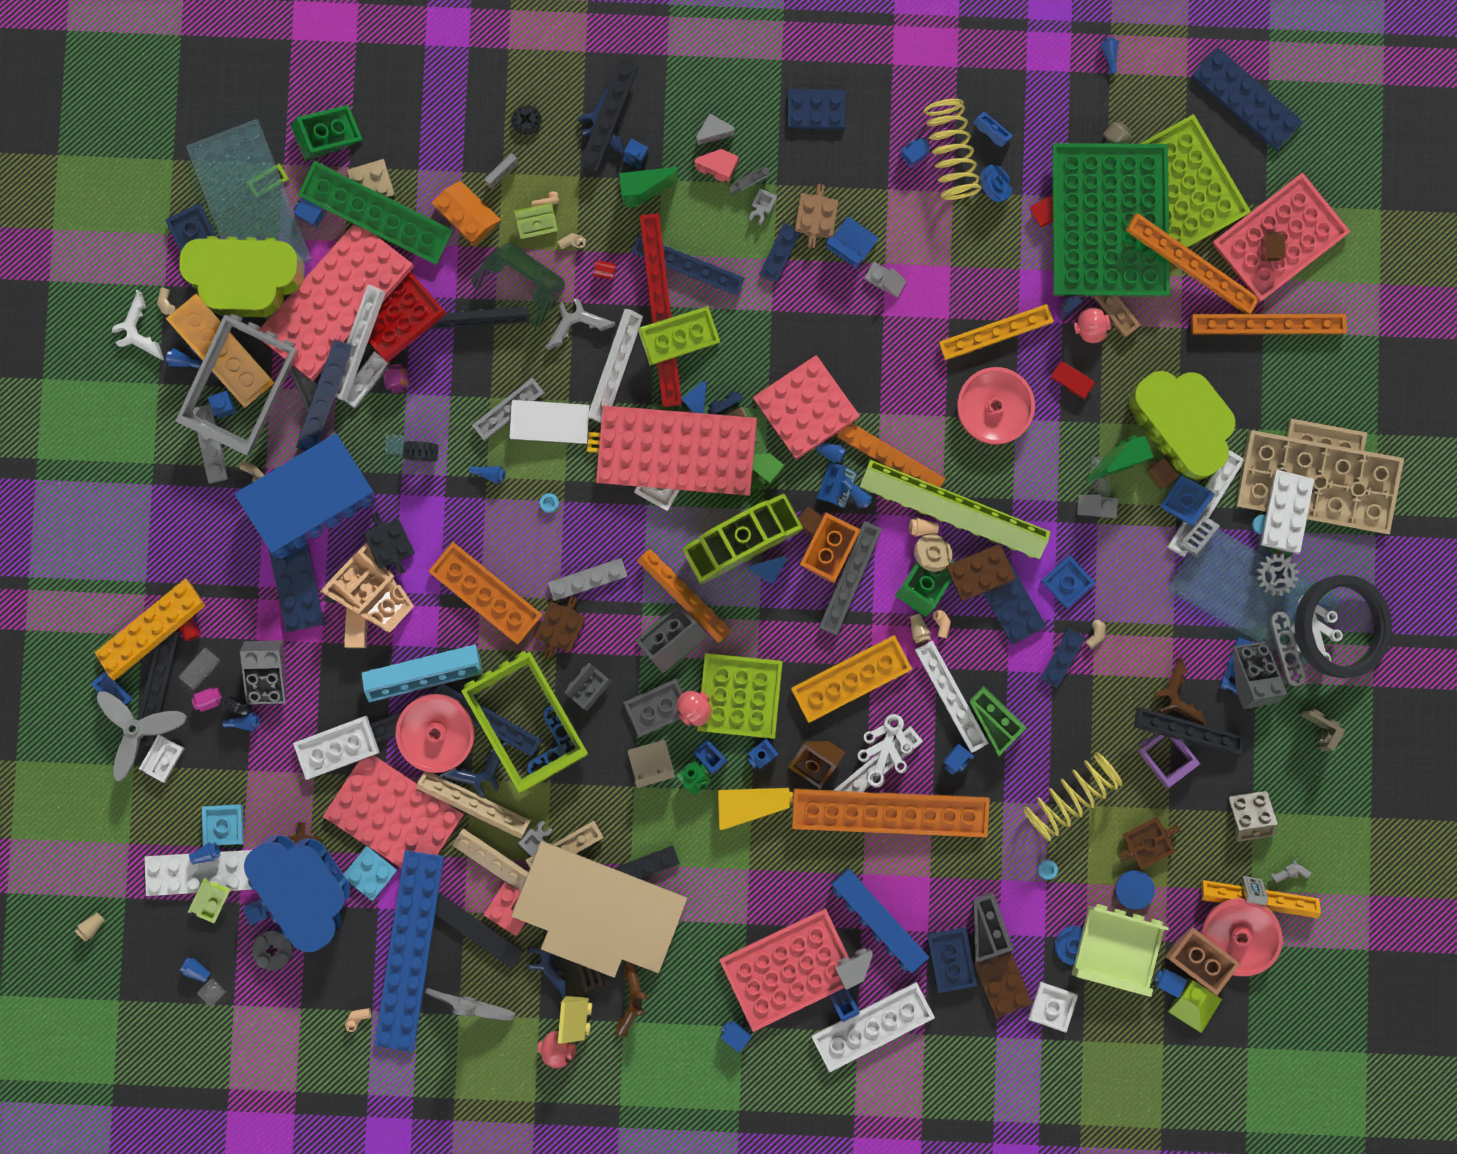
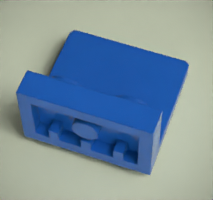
(851, 242)

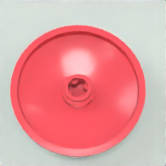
(995, 405)
(435, 733)
(1245, 933)

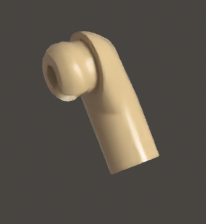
(573, 240)
(163, 302)
(252, 469)
(1099, 633)

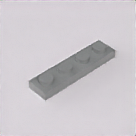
(501, 414)
(211, 449)
(587, 579)

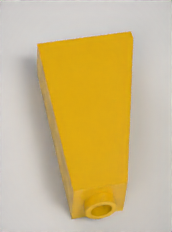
(749, 804)

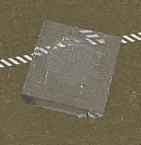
(211, 992)

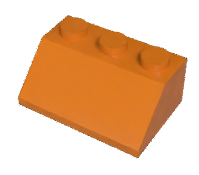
(466, 212)
(829, 547)

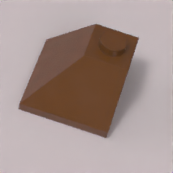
(816, 761)

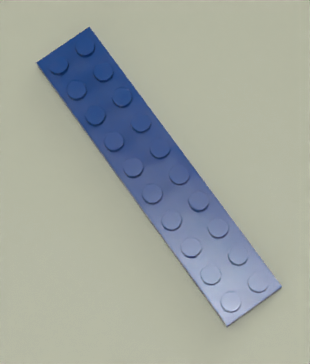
(409, 950)

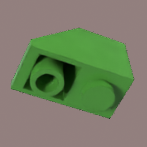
(766, 468)

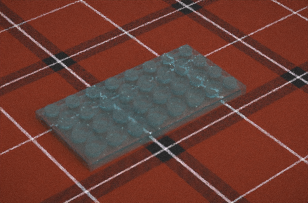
(246, 187)
(1226, 588)

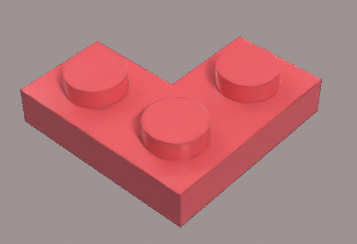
(501, 911)

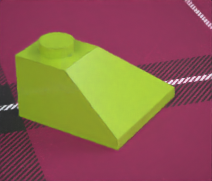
(1195, 1005)

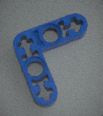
(560, 750)

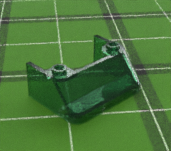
(549, 283)

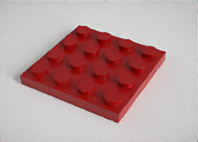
(404, 317)

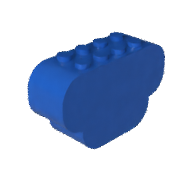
(299, 888)

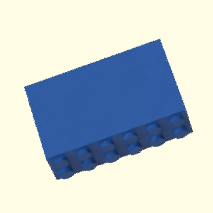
(306, 496)

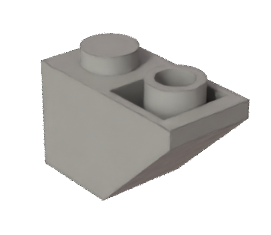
(854, 970)

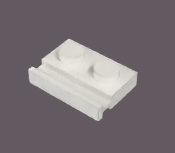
(161, 758)

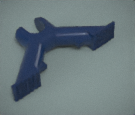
(615, 141)
(477, 779)
(548, 969)

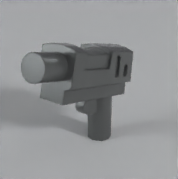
(750, 179)

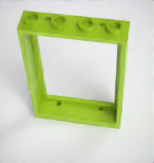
(550, 769)

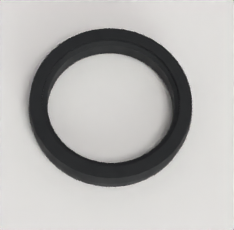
(1382, 626)

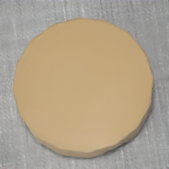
(933, 553)

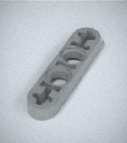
(1289, 648)

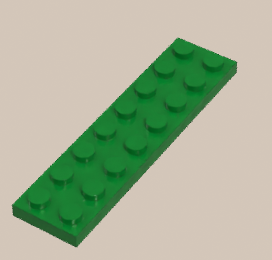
(375, 212)

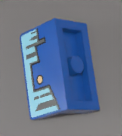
(832, 488)

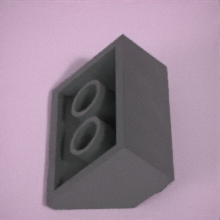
(671, 638)

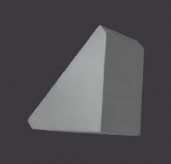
(713, 130)

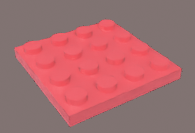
(806, 407)

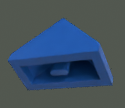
(695, 399)
(769, 569)
(710, 756)
(844, 1004)

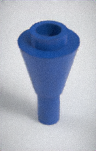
(1110, 50)
(179, 359)
(495, 473)
(860, 496)
(246, 722)

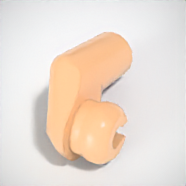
(553, 197)
(943, 621)
(355, 1017)

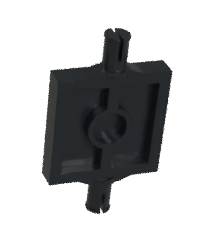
(388, 543)

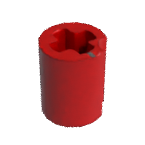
(604, 270)
(189, 630)

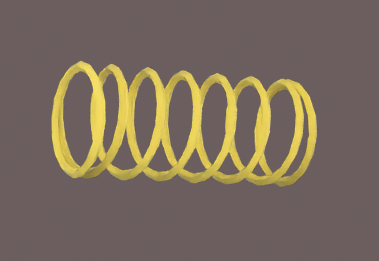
(947, 194)
(1043, 829)

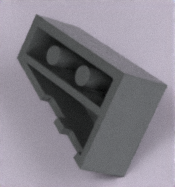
(990, 928)

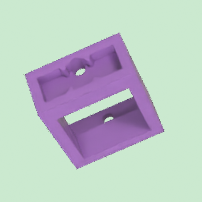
(1180, 772)

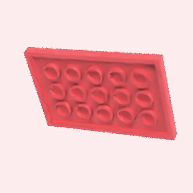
(1308, 229)
(390, 812)
(786, 969)

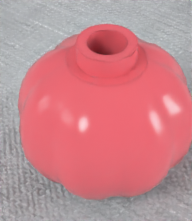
(1092, 325)
(694, 708)
(554, 1053)

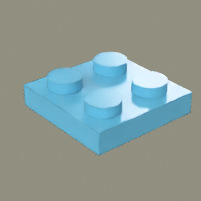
(223, 824)
(370, 873)

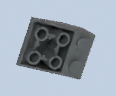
(264, 671)
(1257, 675)

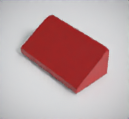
(1042, 211)

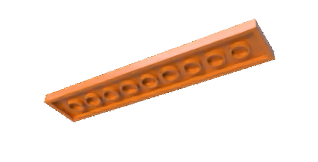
(890, 813)

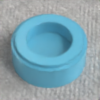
(549, 503)
(1258, 524)
(1047, 869)

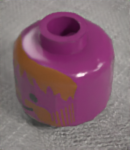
(396, 378)

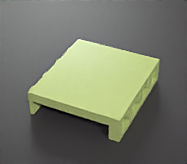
(1118, 949)

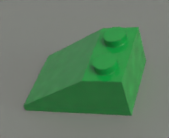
(325, 132)
(643, 185)
(1123, 457)
(923, 588)

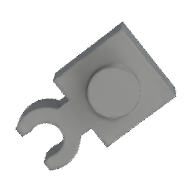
(763, 204)
(532, 839)

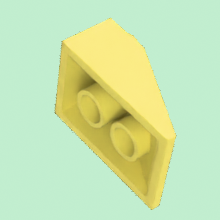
(573, 1019)

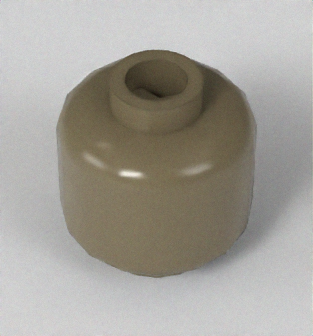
(1117, 134)

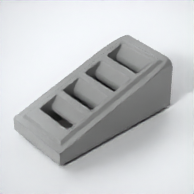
(1190, 537)

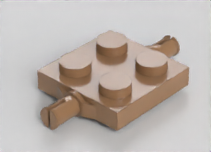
(816, 215)

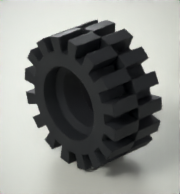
(420, 451)

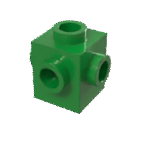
(695, 777)

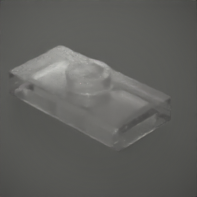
(199, 668)

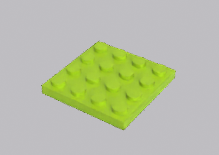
(741, 695)

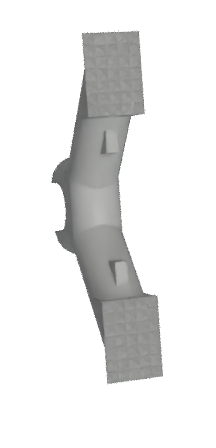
(578, 316)

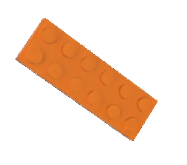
(485, 593)

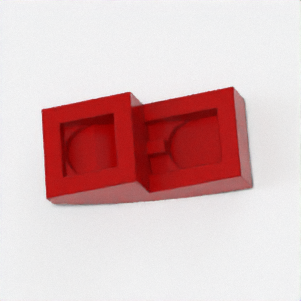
(1073, 380)

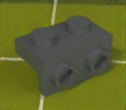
(587, 686)

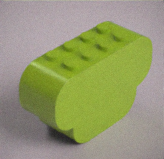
(242, 274)
(1184, 421)
(742, 538)

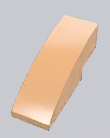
(355, 630)

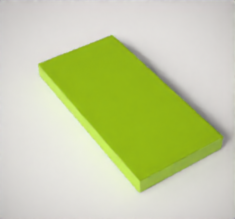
(678, 335)

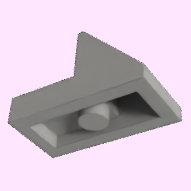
(885, 279)
(1097, 506)

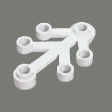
(1318, 627)
(886, 747)

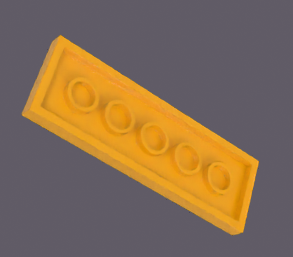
(234, 364)
(149, 629)
(851, 678)

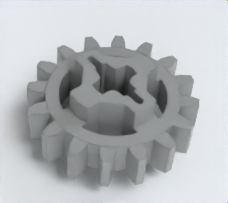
(1283, 579)

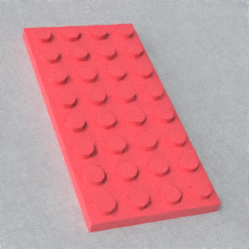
(332, 296)
(676, 450)

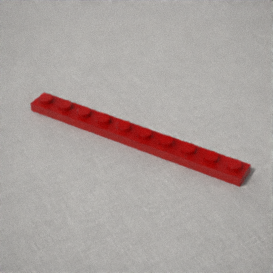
(659, 302)

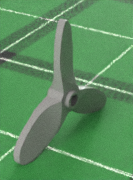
(150, 725)
(468, 1006)

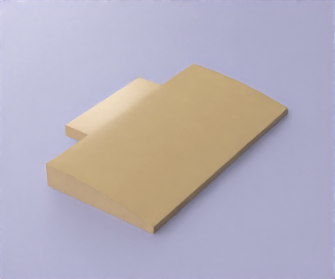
(1349, 483)
(597, 912)

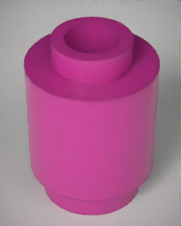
(207, 699)

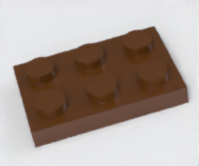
(981, 572)
(1003, 984)

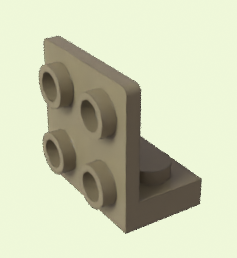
(1327, 740)
(651, 763)
(1253, 816)

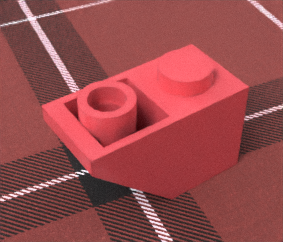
(718, 163)

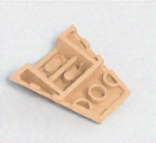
(369, 591)

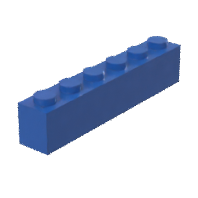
(879, 920)

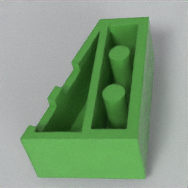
(996, 719)

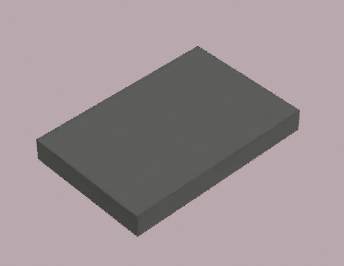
(654, 708)

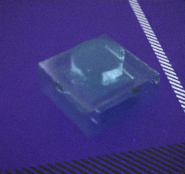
(394, 444)

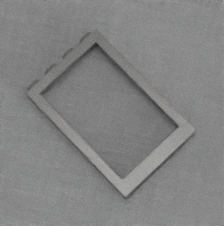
(212, 431)

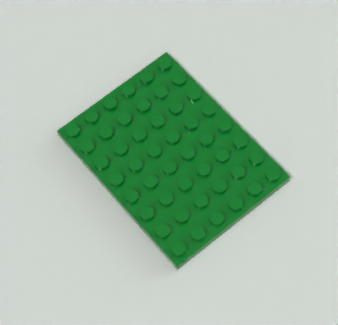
(1092, 205)

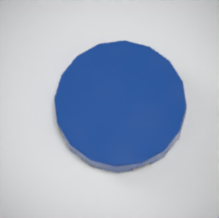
(996, 183)
(1134, 889)
(1067, 943)

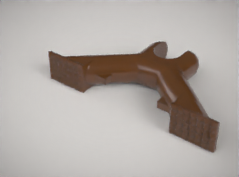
(1175, 703)
(635, 1000)

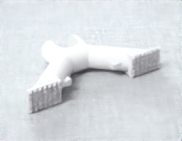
(132, 334)

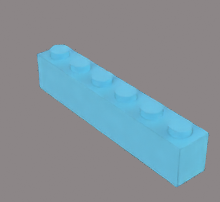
(422, 673)

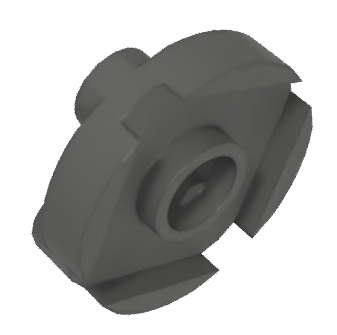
(265, 959)

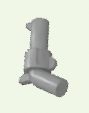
(1291, 871)

